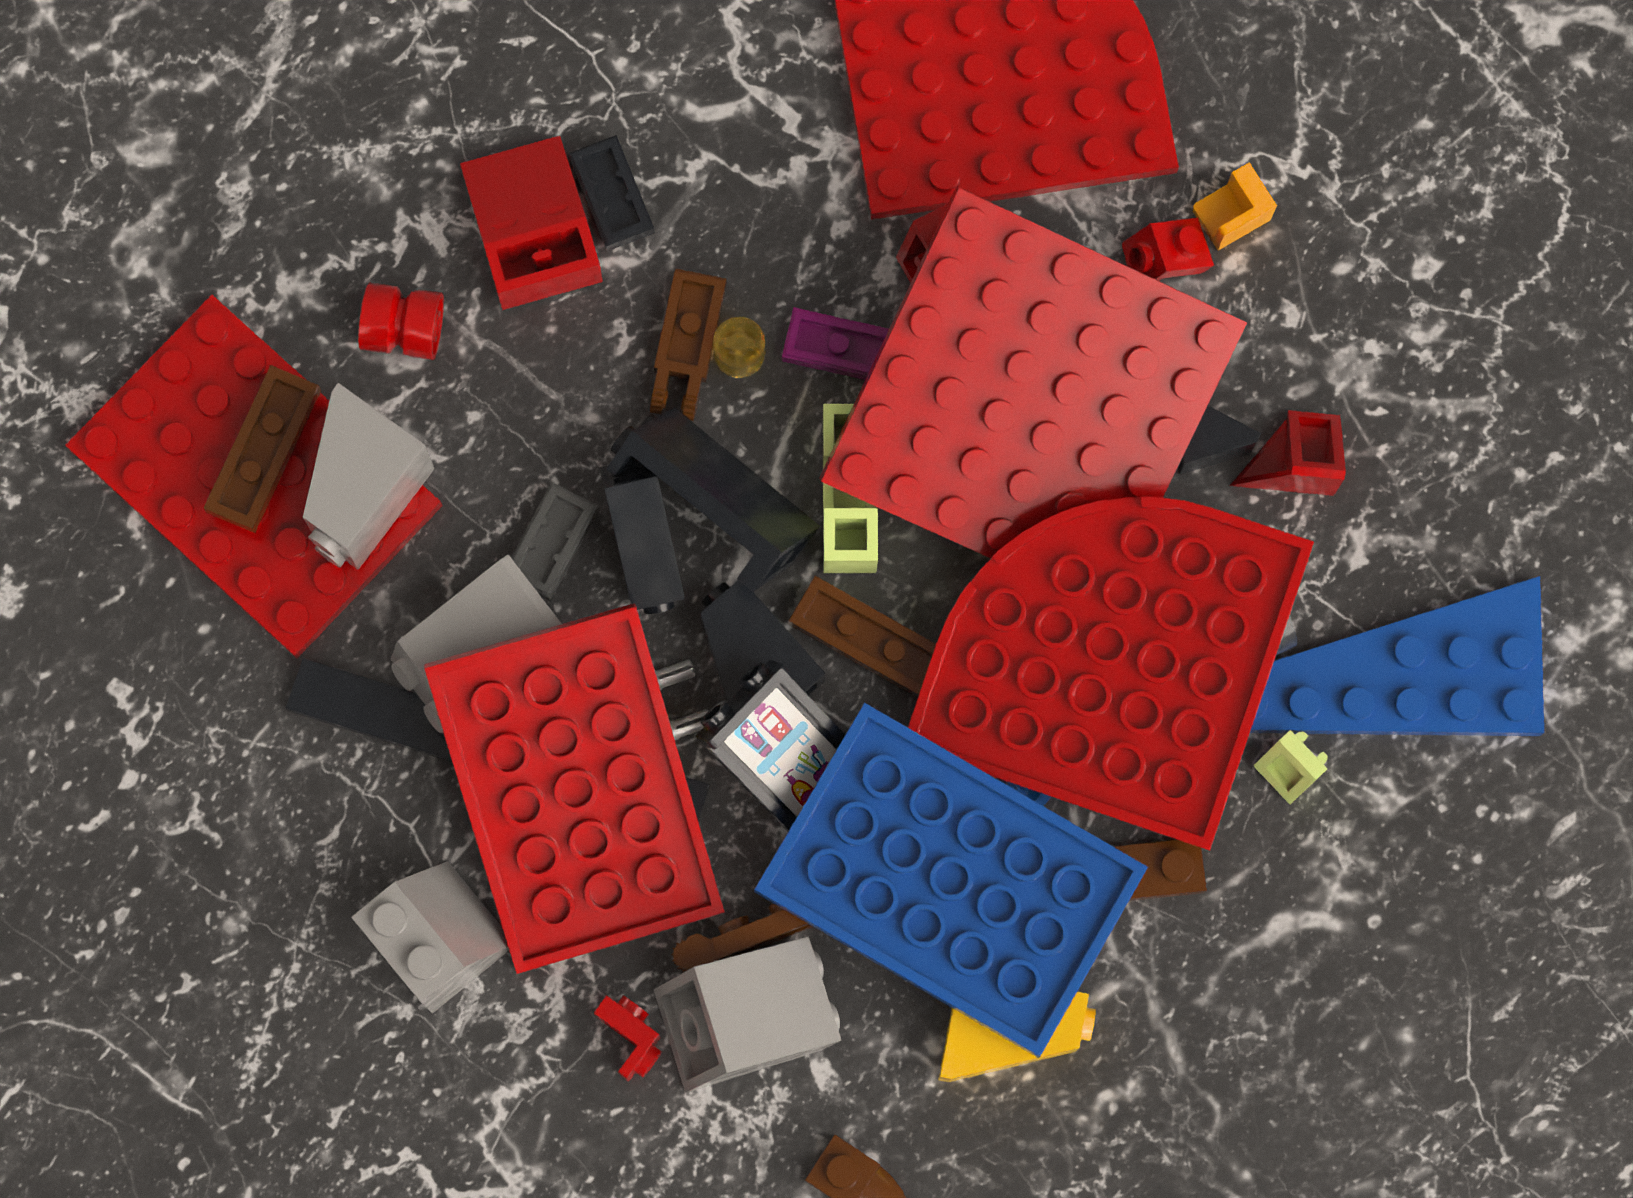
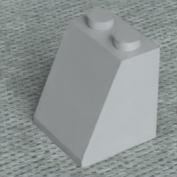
(360, 479)
(485, 612)
(433, 933)
(747, 1013)

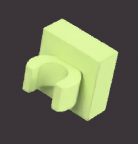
(1291, 766)

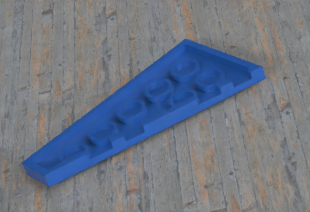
(1436, 673)

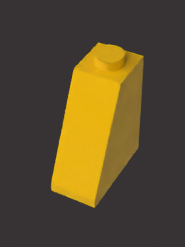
(977, 1050)

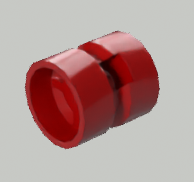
(393, 320)

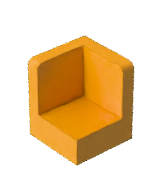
(1235, 208)

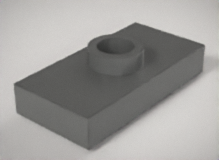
(553, 538)

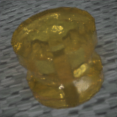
(739, 336)

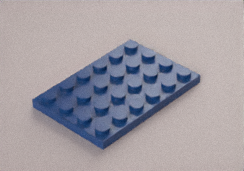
(951, 880)

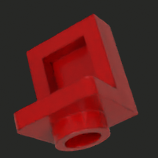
(1169, 249)
(628, 1021)

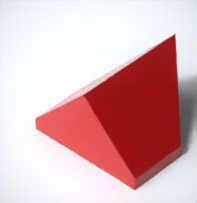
(1299, 457)

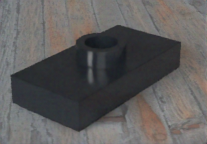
(611, 193)

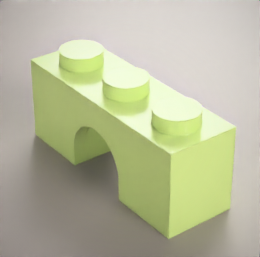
(848, 522)

